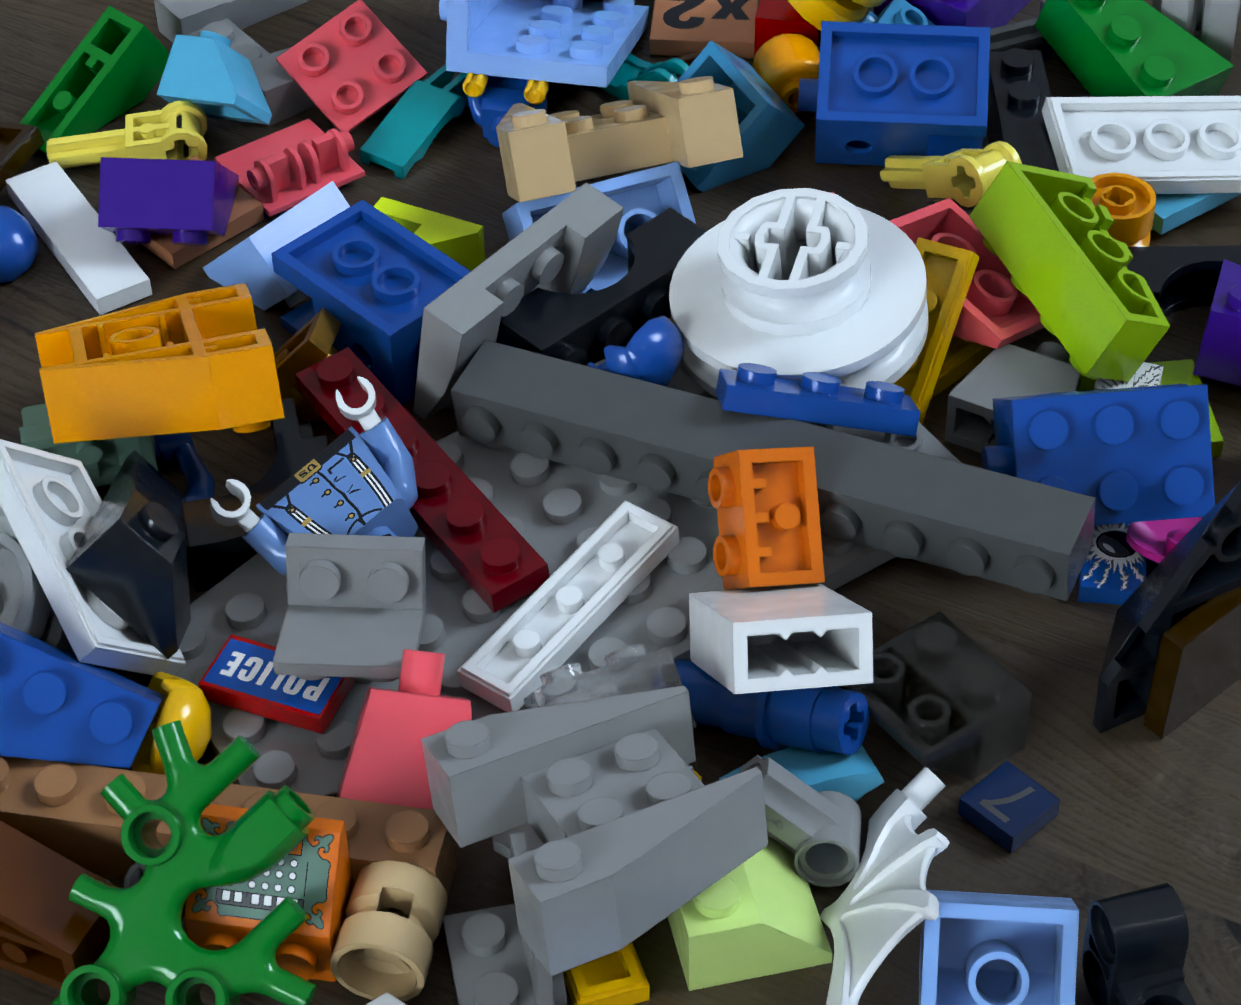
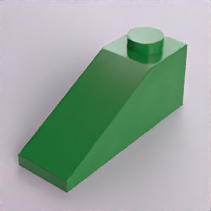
(101, 78)

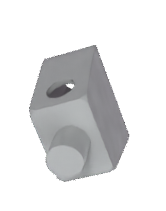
(1004, 373)

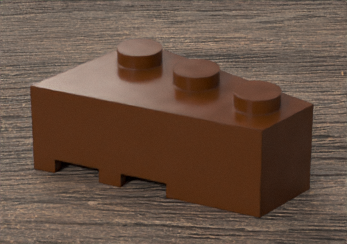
(39, 926)

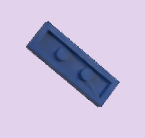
(817, 400)

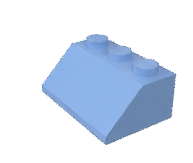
(641, 195)

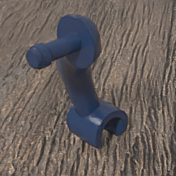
(180, 449)

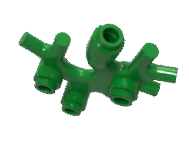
(146, 918)

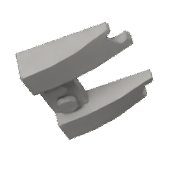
(229, 19)
(552, 254)

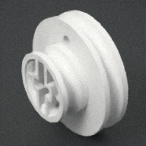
(801, 289)

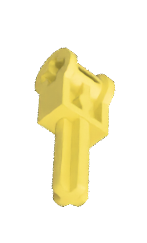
(144, 137)
(957, 176)

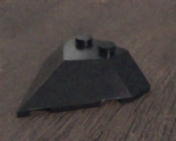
(1193, 572)

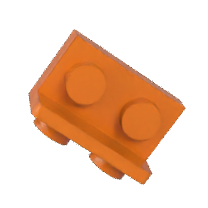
(767, 518)

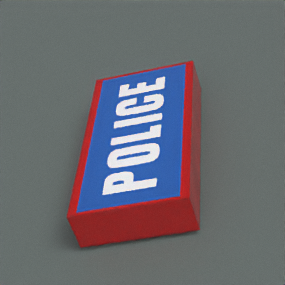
(246, 680)

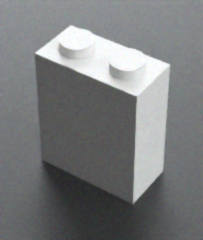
(781, 638)

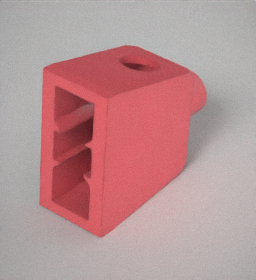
(386, 747)

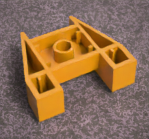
(161, 369)

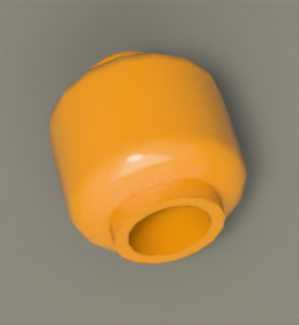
(784, 62)

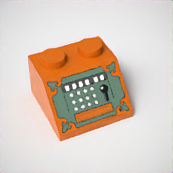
(312, 874)

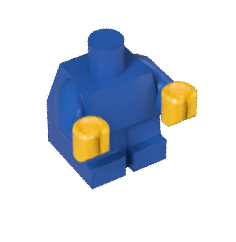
(494, 95)

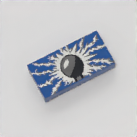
(1111, 567)

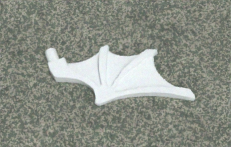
(887, 890)

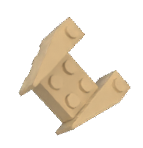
(657, 125)

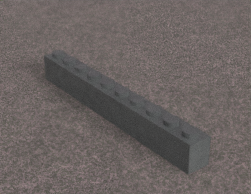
(865, 488)

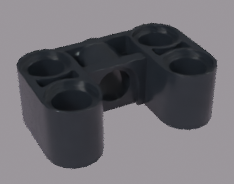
(1137, 949)

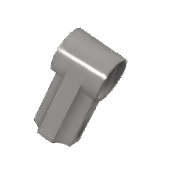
(813, 825)

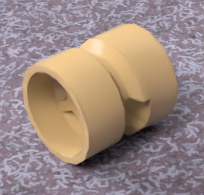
(389, 931)

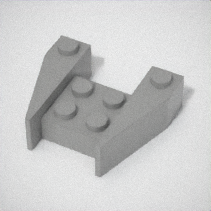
(616, 812)

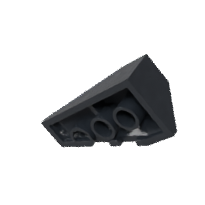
(139, 555)

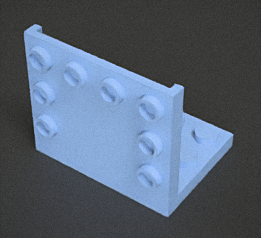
(542, 38)

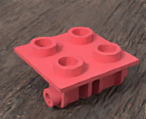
(352, 67)
(292, 164)

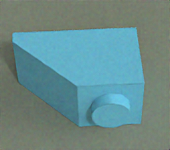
(213, 78)

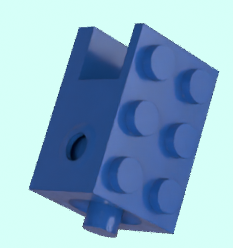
(897, 91)
(374, 283)
(1130, 448)

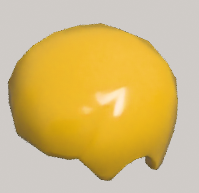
(181, 702)

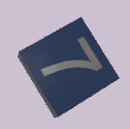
(1008, 806)

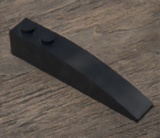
(1015, 105)

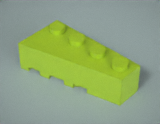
(1071, 268)

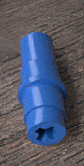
(795, 718)

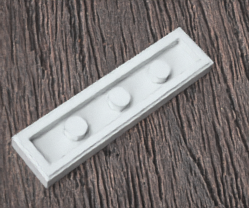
(71, 232)
(568, 606)

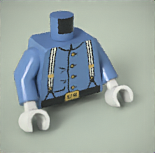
(347, 489)

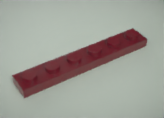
(448, 504)

